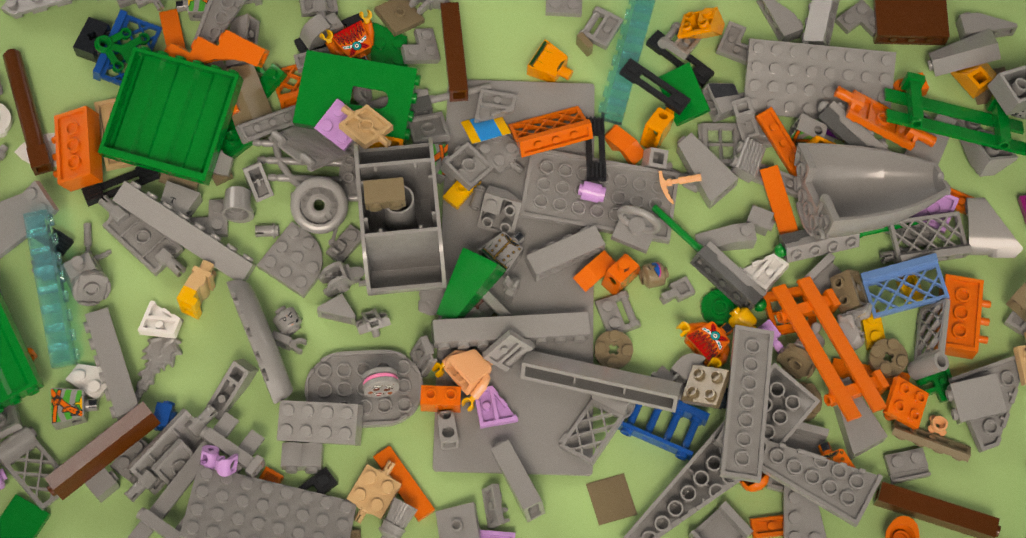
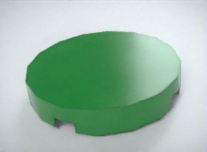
(716, 308)

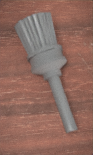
(397, 519)

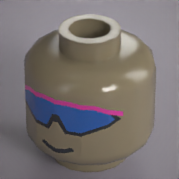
(653, 275)

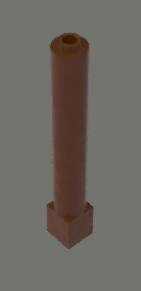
(27, 113)

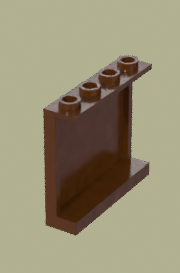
(911, 22)

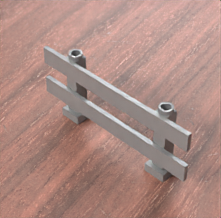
(152, 519)

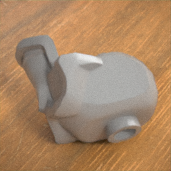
(851, 323)

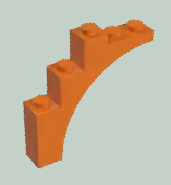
(230, 48)

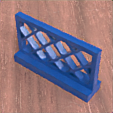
(122, 21)

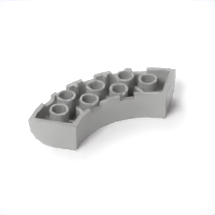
(261, 340)

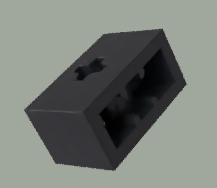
(84, 44)

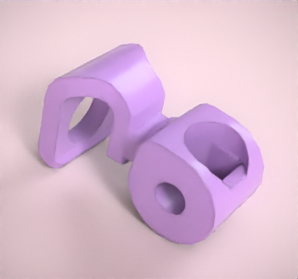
(211, 459)

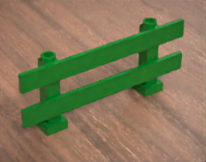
(915, 118)

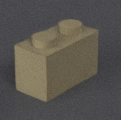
(384, 194)

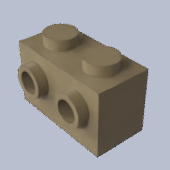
(849, 290)

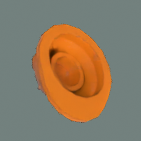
(902, 528)

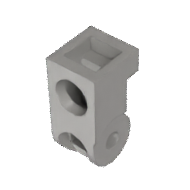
(447, 430)

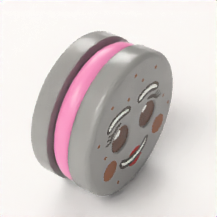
(380, 382)

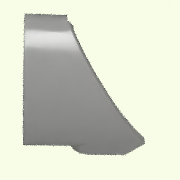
(988, 232)

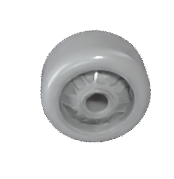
(303, 205)

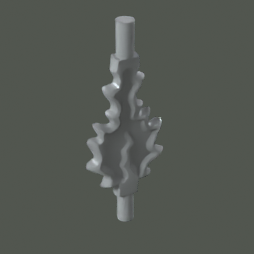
(159, 354)

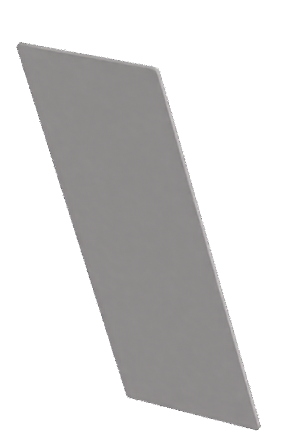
(541, 409)

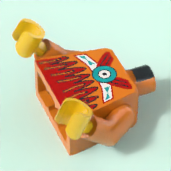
(352, 41)
(708, 341)

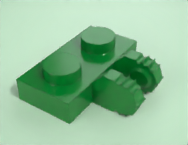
(271, 78)
(939, 382)

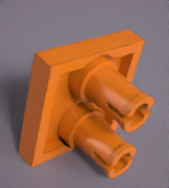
(905, 403)

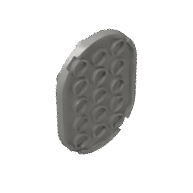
(339, 380)

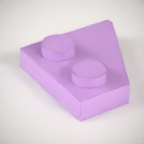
(493, 410)

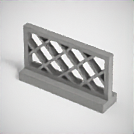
(943, 253)

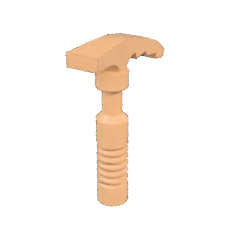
(681, 180)

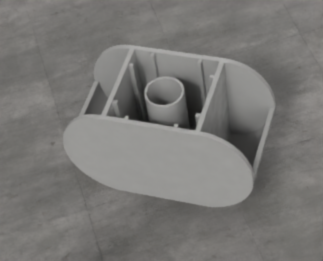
(402, 245)

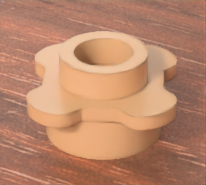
(939, 420)

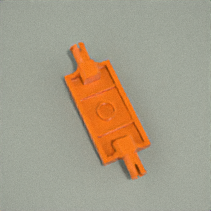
(873, 117)

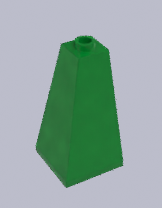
(468, 284)

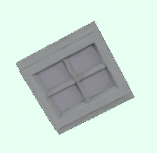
(720, 139)

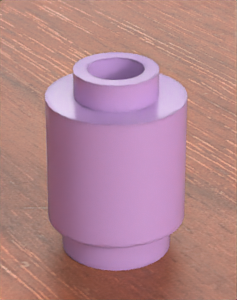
(592, 192)

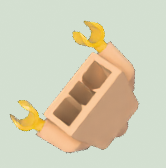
(468, 371)

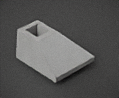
(499, 211)

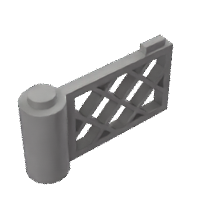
(931, 360)
(612, 407)
(13, 450)

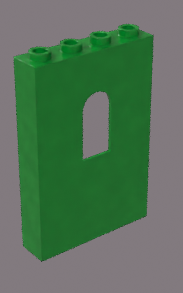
(333, 77)

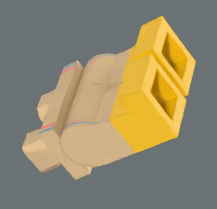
(197, 289)

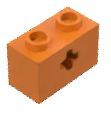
(440, 398)

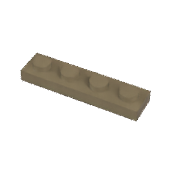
(933, 441)

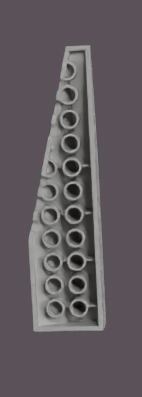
(700, 481)

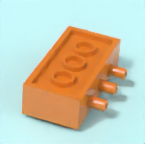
(77, 149)
(964, 316)

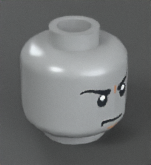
(287, 320)

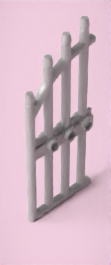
(346, 166)

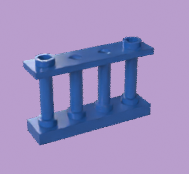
(696, 416)

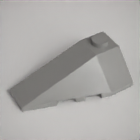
(984, 159)

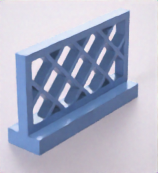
(901, 270)

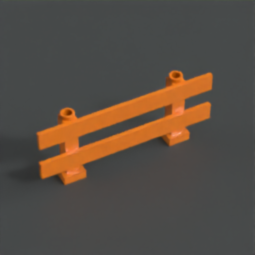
(823, 307)

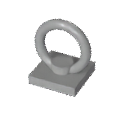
(635, 227)

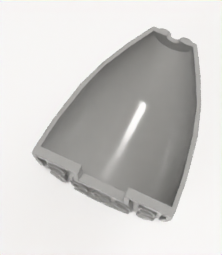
(861, 188)

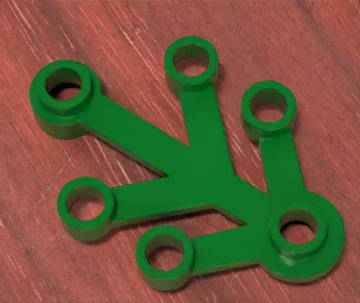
(125, 49)

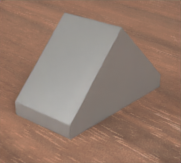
(257, 181)
(337, 310)

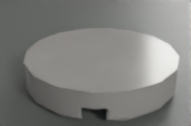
(90, 287)

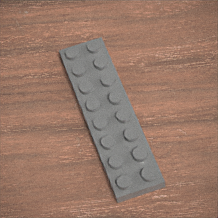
(747, 404)

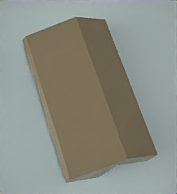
(252, 97)

